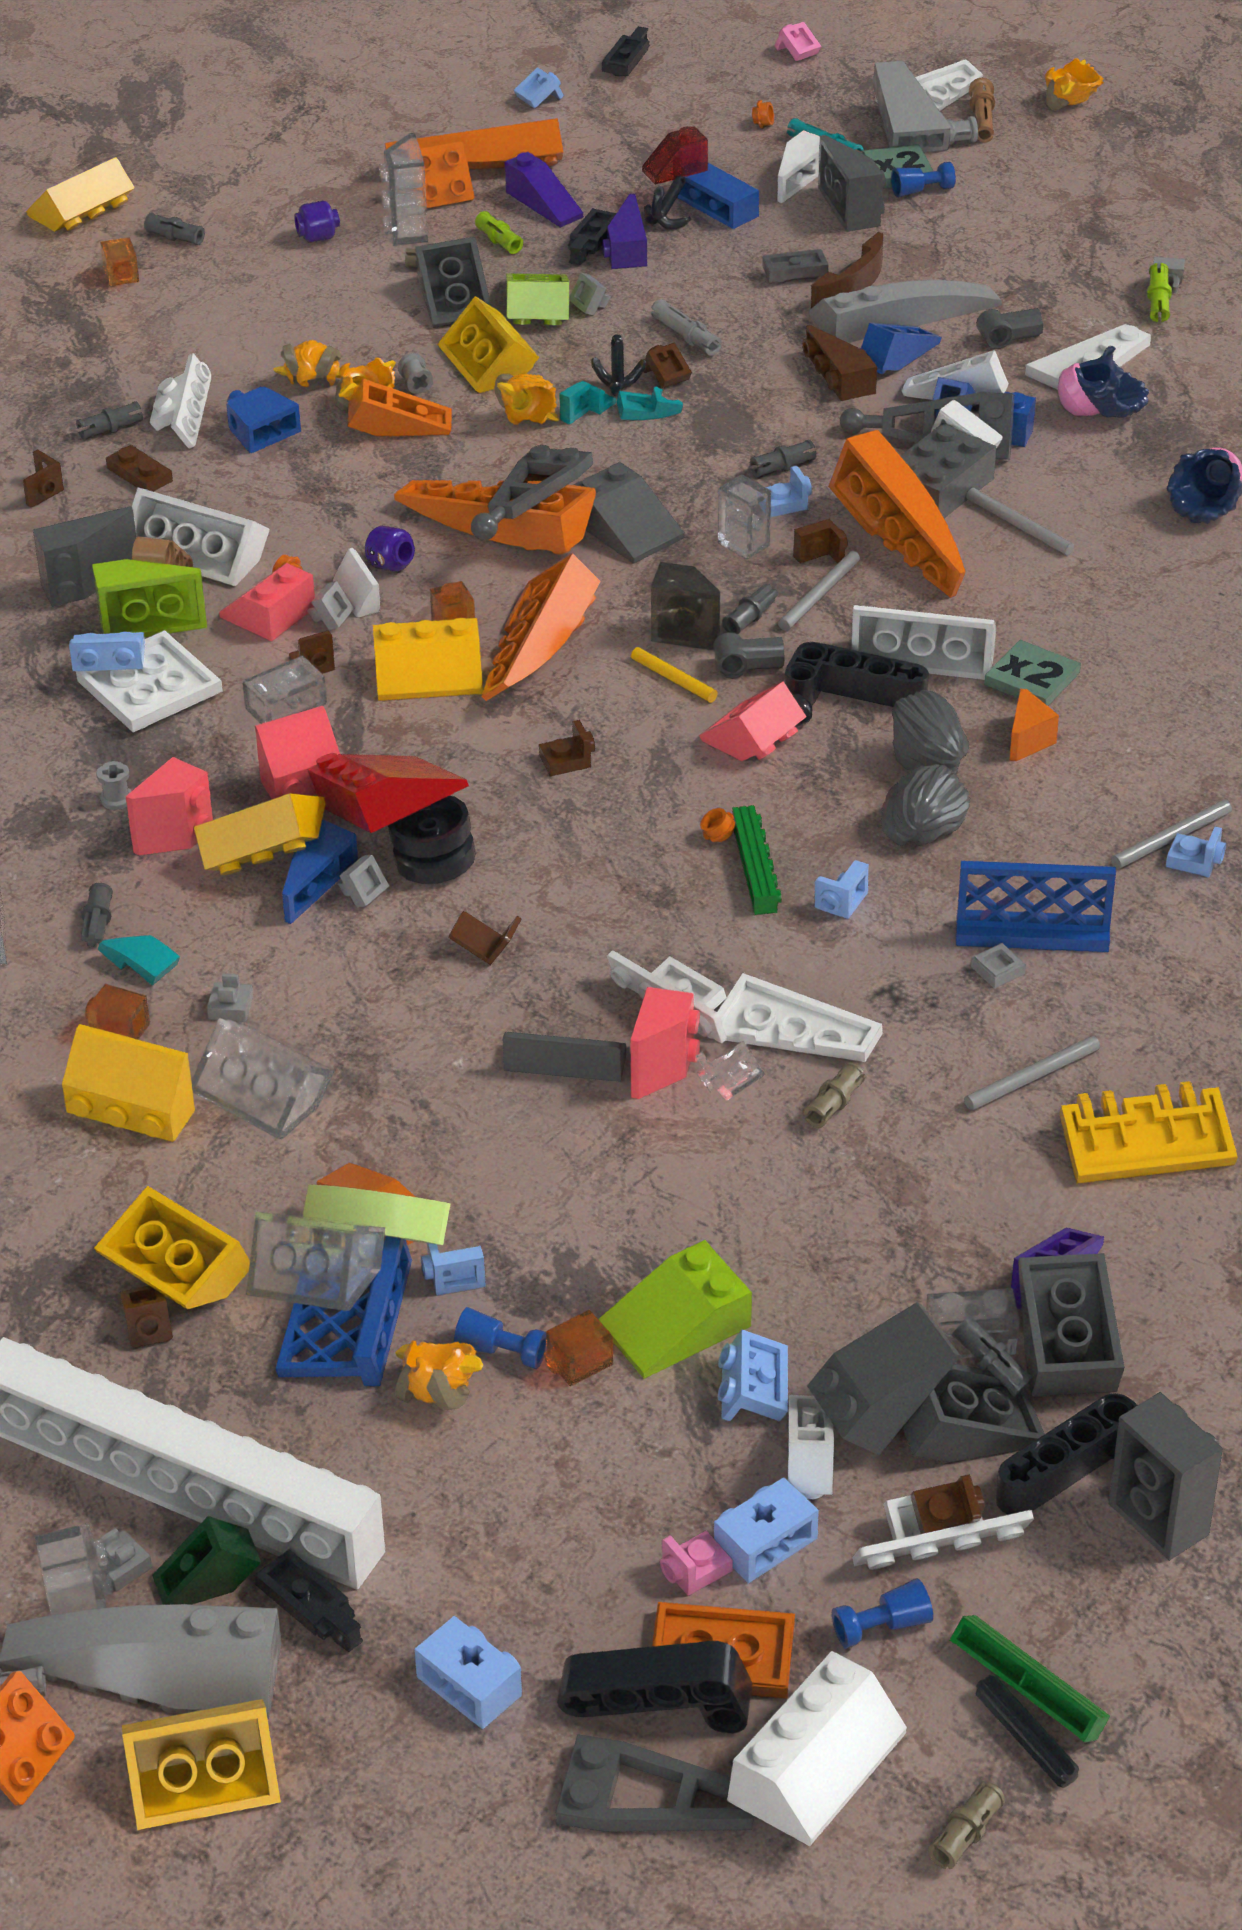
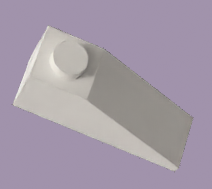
(798, 164)
(981, 372)
(810, 1447)

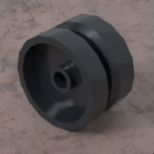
(434, 842)

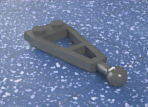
(994, 410)
(561, 466)
(593, 1779)

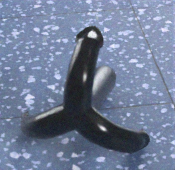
(661, 205)
(616, 380)

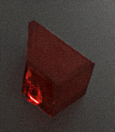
(678, 154)

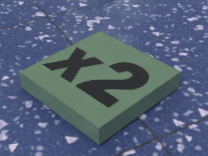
(899, 157)
(1032, 669)

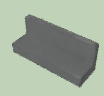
(563, 1056)

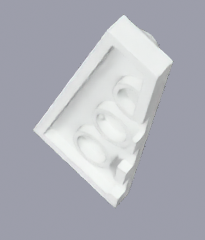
(948, 83)
(1125, 338)
(790, 1021)

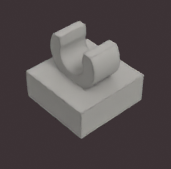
(1176, 270)
(588, 294)
(331, 606)
(363, 881)
(230, 999)
(125, 1558)

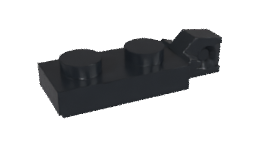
(626, 53)
(589, 235)
(310, 1599)

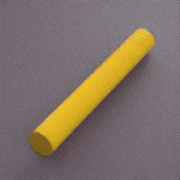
(674, 674)

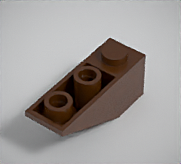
(843, 365)

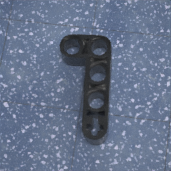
(852, 674)
(1061, 1456)
(660, 1679)

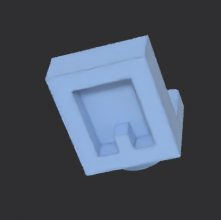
(538, 87)
(790, 496)
(1196, 854)
(845, 894)
(454, 1269)

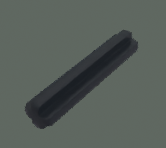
(1027, 1731)

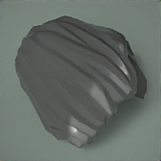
(927, 732)
(924, 805)

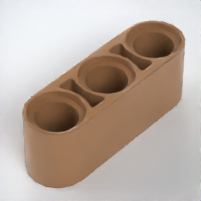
(160, 552)

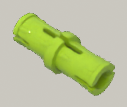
(507, 238)
(1159, 292)

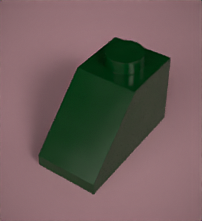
(207, 1564)

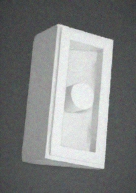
(965, 421)
(358, 584)

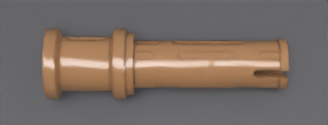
(982, 104)

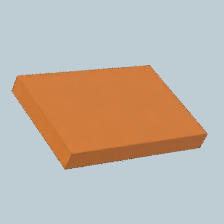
(758, 1636)

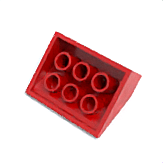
(380, 788)

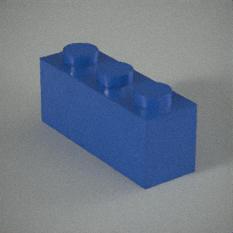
(721, 197)

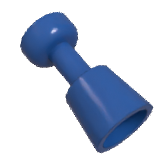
(912, 180)
(487, 1335)
(898, 1608)

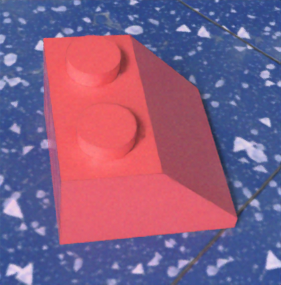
(273, 603)
(756, 724)
(290, 748)
(168, 808)
(663, 1040)

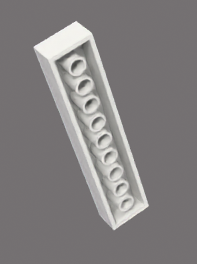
(188, 1464)

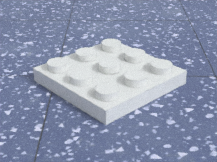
(165, 685)

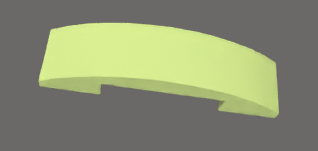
(402, 1215)

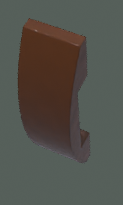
(854, 278)

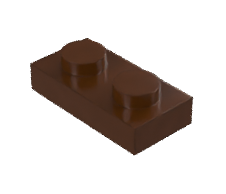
(139, 468)

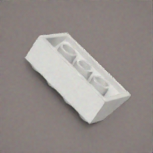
(217, 541)
(936, 641)
(816, 1750)

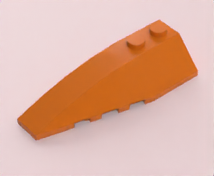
(495, 145)
(896, 506)
(550, 525)
(542, 622)

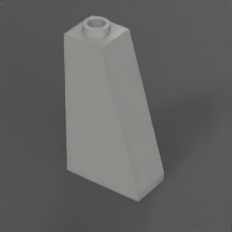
(907, 109)

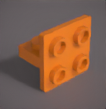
(446, 175)
(29, 1738)

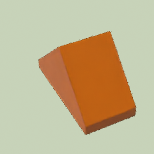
(1033, 726)

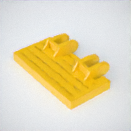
(1148, 1135)

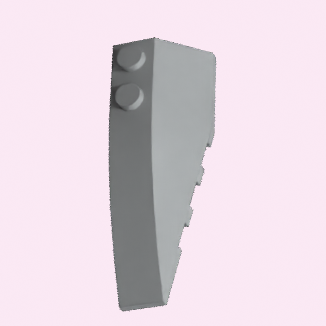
(900, 304)
(155, 1653)

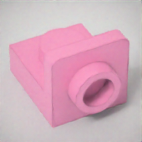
(798, 41)
(694, 1562)

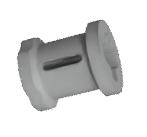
(963, 130)
(417, 376)
(114, 784)

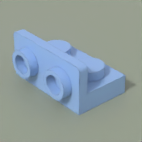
(107, 651)
(754, 1377)

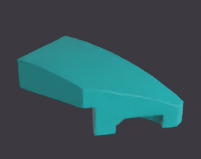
(583, 398)
(646, 407)
(143, 954)

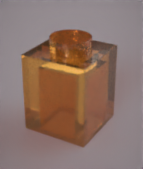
(119, 261)
(451, 602)
(118, 1012)
(578, 1348)

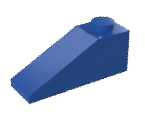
(896, 345)
(317, 868)

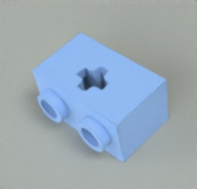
(766, 1529)
(468, 1671)

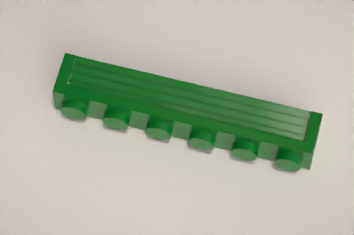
(755, 860)
(1030, 1678)

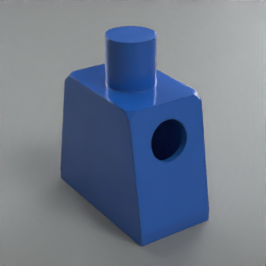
(262, 417)

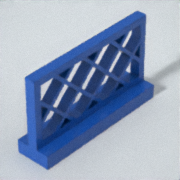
(1033, 927)
(368, 1340)

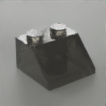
(684, 607)

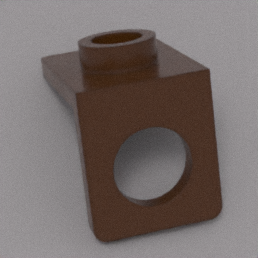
(44, 482)
(317, 650)
(480, 938)

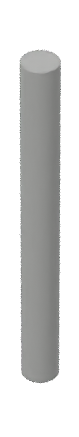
(1020, 521)
(818, 591)
(1168, 835)
(1031, 1073)

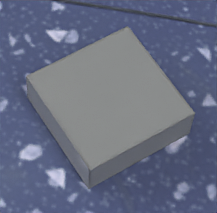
(998, 965)

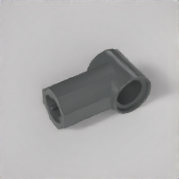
(1003, 328)
(738, 655)

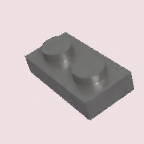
(795, 265)

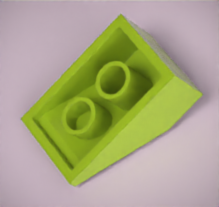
(537, 298)
(148, 597)
(679, 1310)

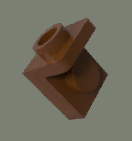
(667, 365)
(819, 540)
(568, 753)
(146, 1316)
(948, 1505)

